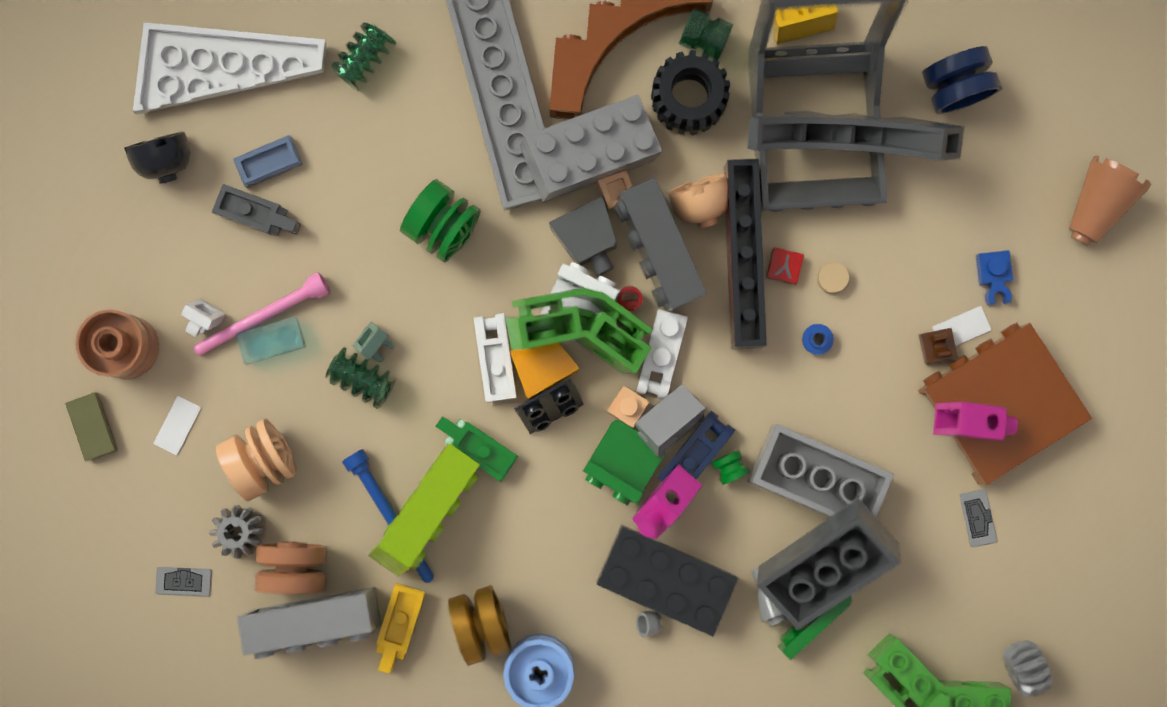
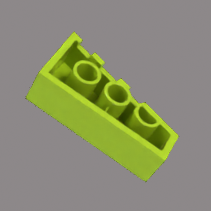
(424, 511)

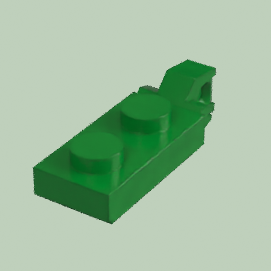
(484, 450)

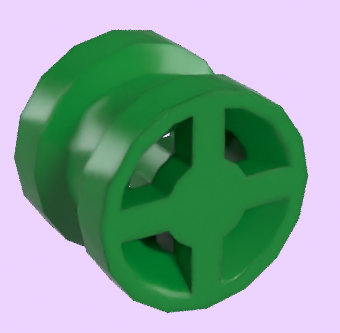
(730, 467)

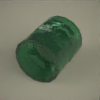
(706, 33)

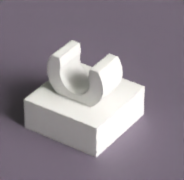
(201, 317)

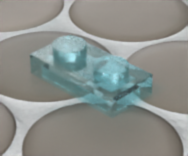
(270, 340)

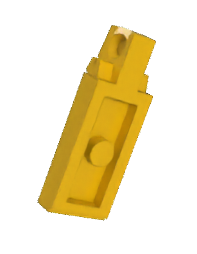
(398, 625)

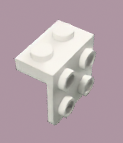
(575, 278)

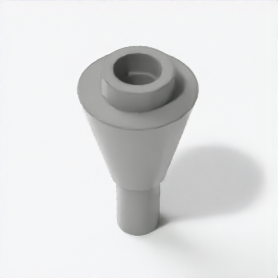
(768, 610)

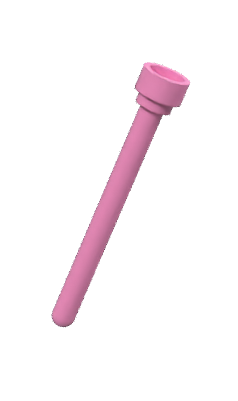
(314, 287)

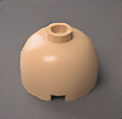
(701, 200)

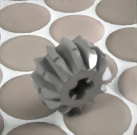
(225, 526)
(1027, 668)

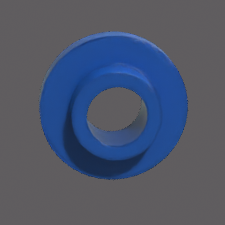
(813, 348)

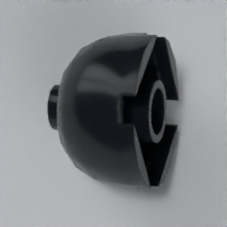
(160, 157)

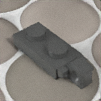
(253, 211)

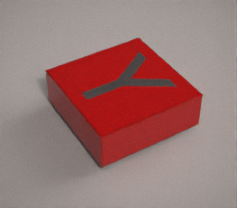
(785, 266)

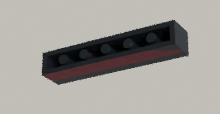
(745, 255)

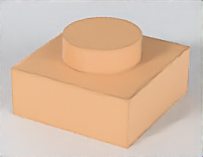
(612, 186)
(628, 406)

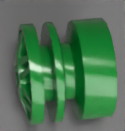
(435, 217)

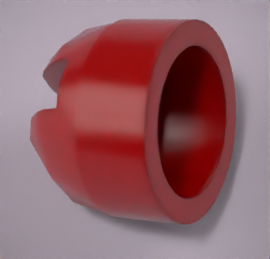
(630, 305)

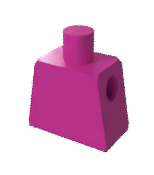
(973, 421)
(656, 512)

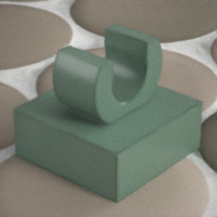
(370, 341)

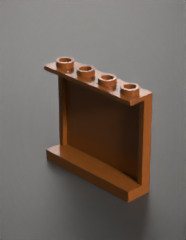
(1027, 382)

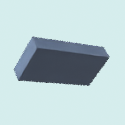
(267, 161)

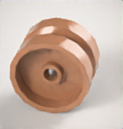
(291, 570)

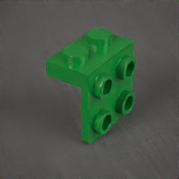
(622, 463)

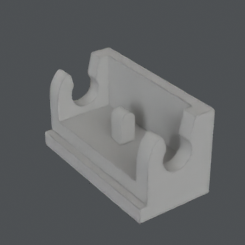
(670, 420)

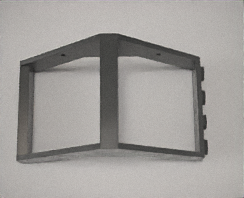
(820, 60)

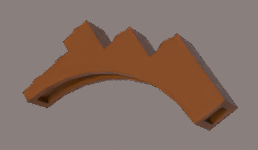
(607, 26)

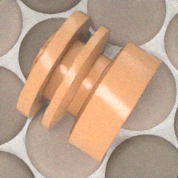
(250, 463)

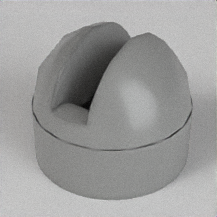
(648, 623)

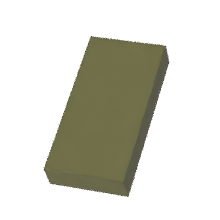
(91, 426)

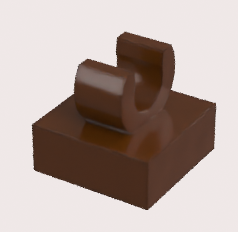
(938, 346)

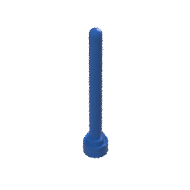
(358, 465)

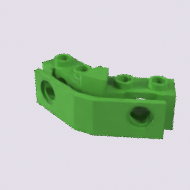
(591, 329)
(922, 686)

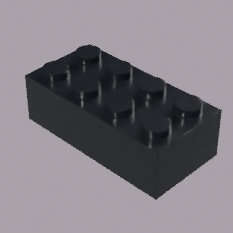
(667, 580)

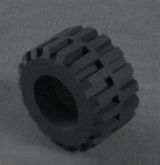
(690, 68)

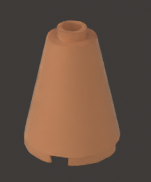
(1104, 199)

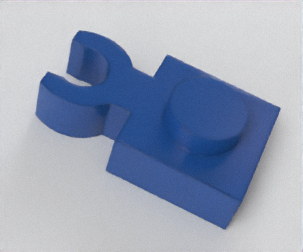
(995, 270)

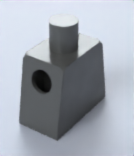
(587, 235)

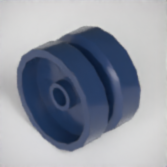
(962, 80)

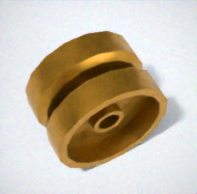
(474, 626)

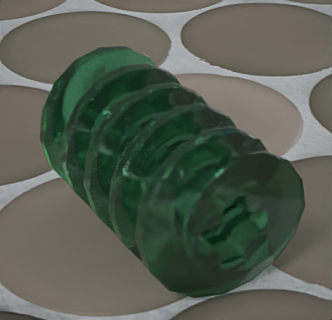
(362, 54)
(359, 378)

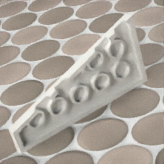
(204, 63)

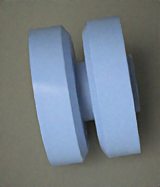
(533, 689)

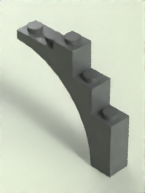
(856, 133)

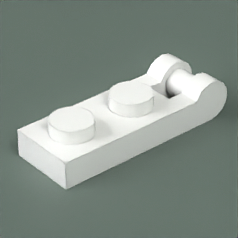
(662, 358)
(495, 359)

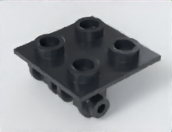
(549, 406)

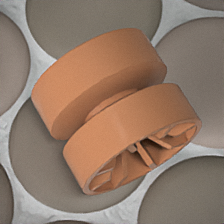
(117, 344)

